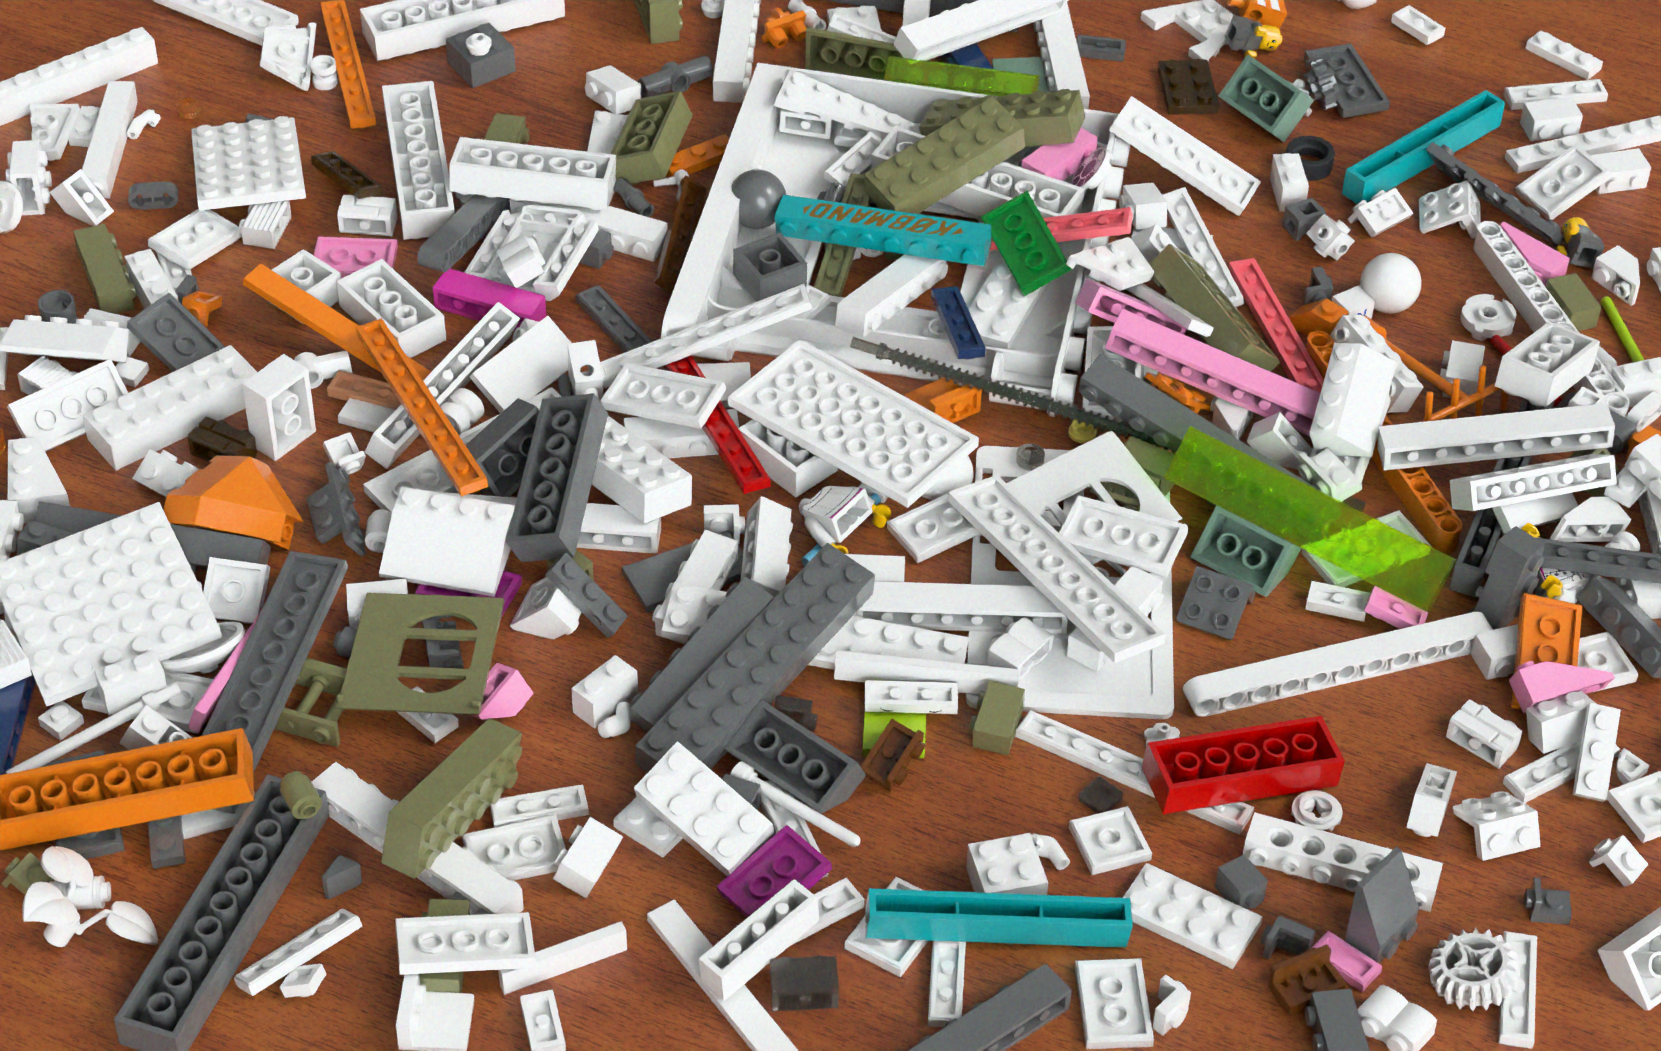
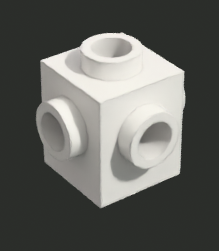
(1330, 237)

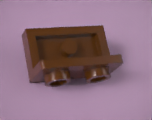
(892, 754)
(1299, 976)

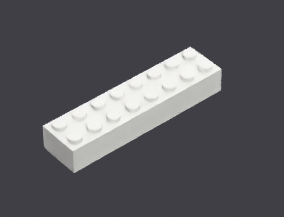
(424, 24)
(418, 158)
(996, 185)

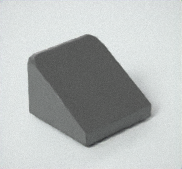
(341, 876)

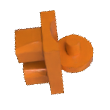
(783, 24)

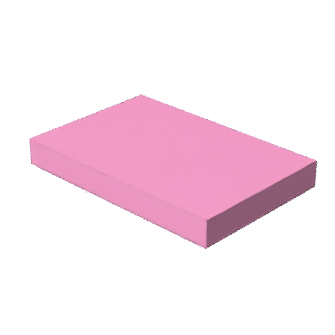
(353, 254)

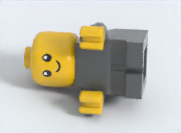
(1251, 35)
(1581, 243)

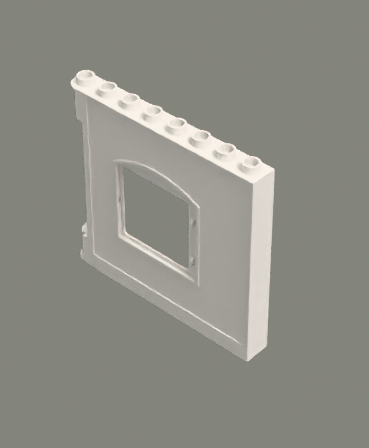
(710, 289)

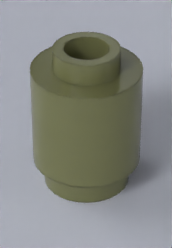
(300, 795)

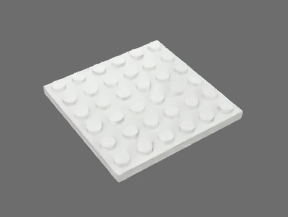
(104, 601)

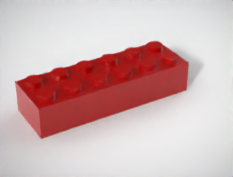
(1242, 764)

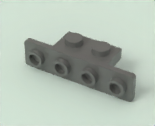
(334, 511)

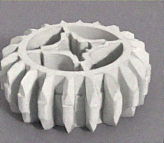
(1471, 977)

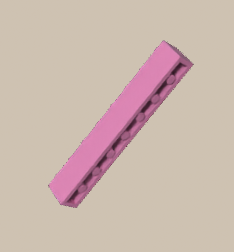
(1212, 370)

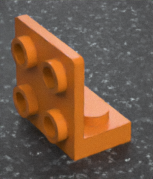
(947, 399)

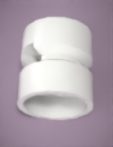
(463, 409)

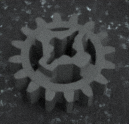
(1321, 82)

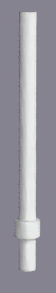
(150, 699)

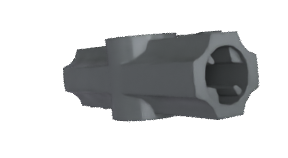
(676, 77)

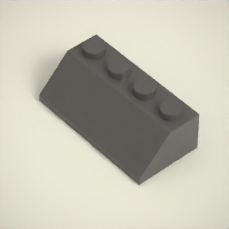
(795, 759)

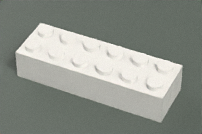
(532, 173)
(168, 407)
(639, 475)

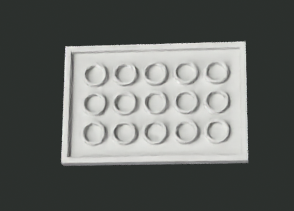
(247, 163)

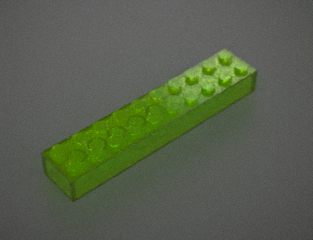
(1310, 519)

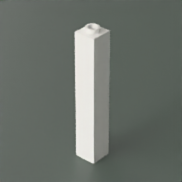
(110, 135)

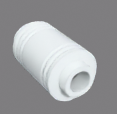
(88, 896)

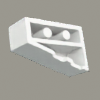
(32, 477)

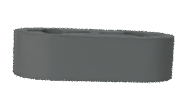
(153, 195)

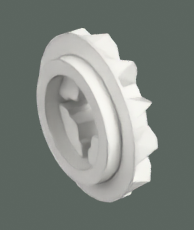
(1327, 806)

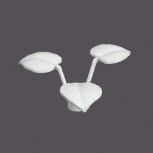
(47, 904)

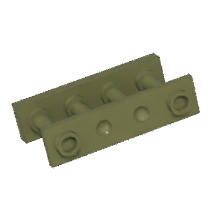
(318, 678)

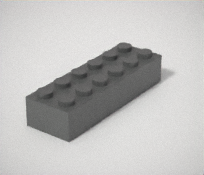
(557, 478)

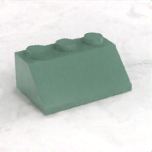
(1245, 551)

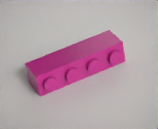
(476, 296)

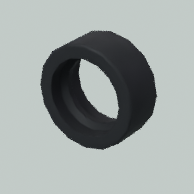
(1315, 147)

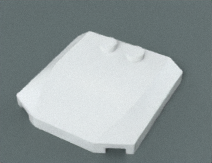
(558, 232)

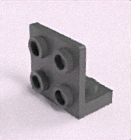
(1215, 603)

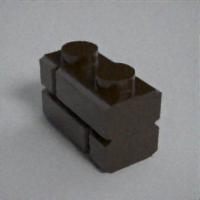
(220, 439)

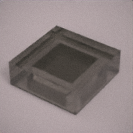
(1100, 795)

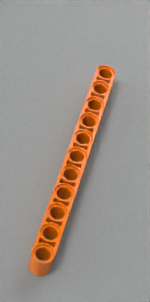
(1411, 485)

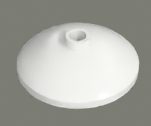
(208, 656)

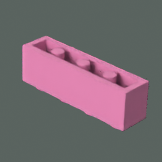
(1109, 303)

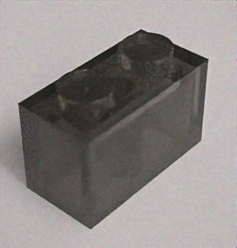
(804, 983)

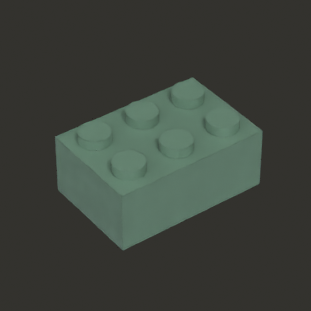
(1266, 98)

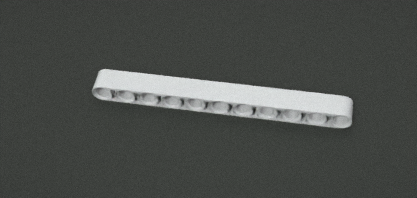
(1537, 304)
(1334, 664)

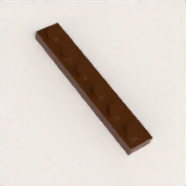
(680, 232)

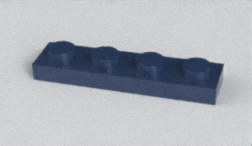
(958, 323)

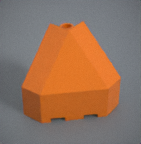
(235, 498)

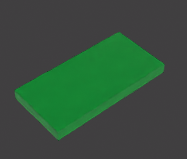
(1026, 243)

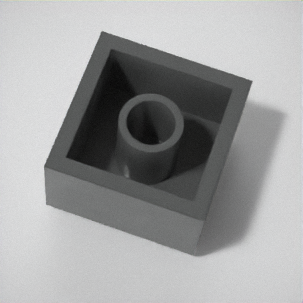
(483, 68)
(769, 267)

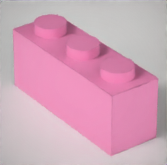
(1061, 160)

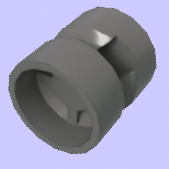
(57, 304)

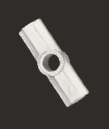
(324, 366)

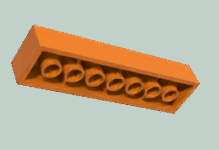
(125, 788)

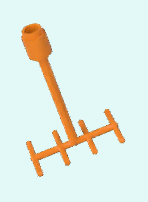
(1458, 397)

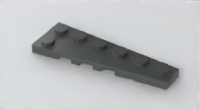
(1491, 193)

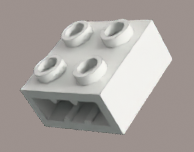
(29, 175)

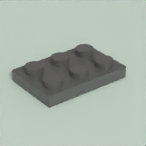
(173, 333)

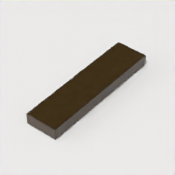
(346, 175)

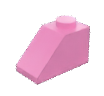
(504, 693)

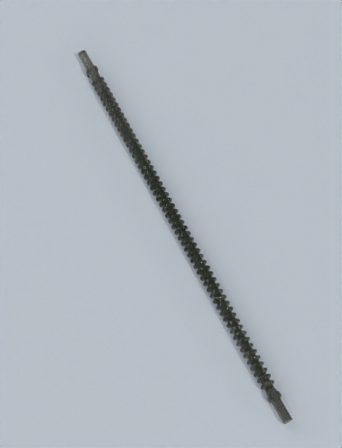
(884, 352)

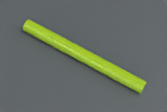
(1621, 329)

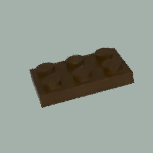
(1188, 87)

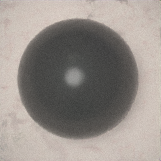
(759, 197)

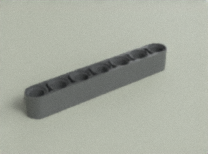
(461, 232)

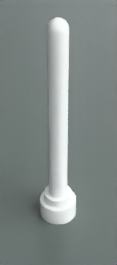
(747, 772)

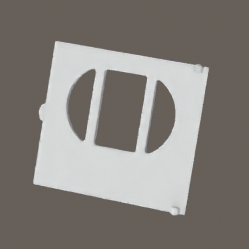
(1086, 466)

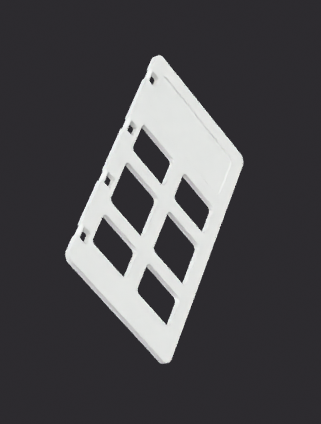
(1059, 685)

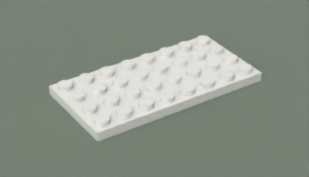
(853, 422)

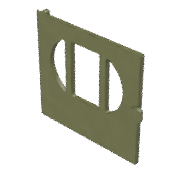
(378, 645)

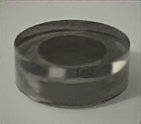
(1030, 456)

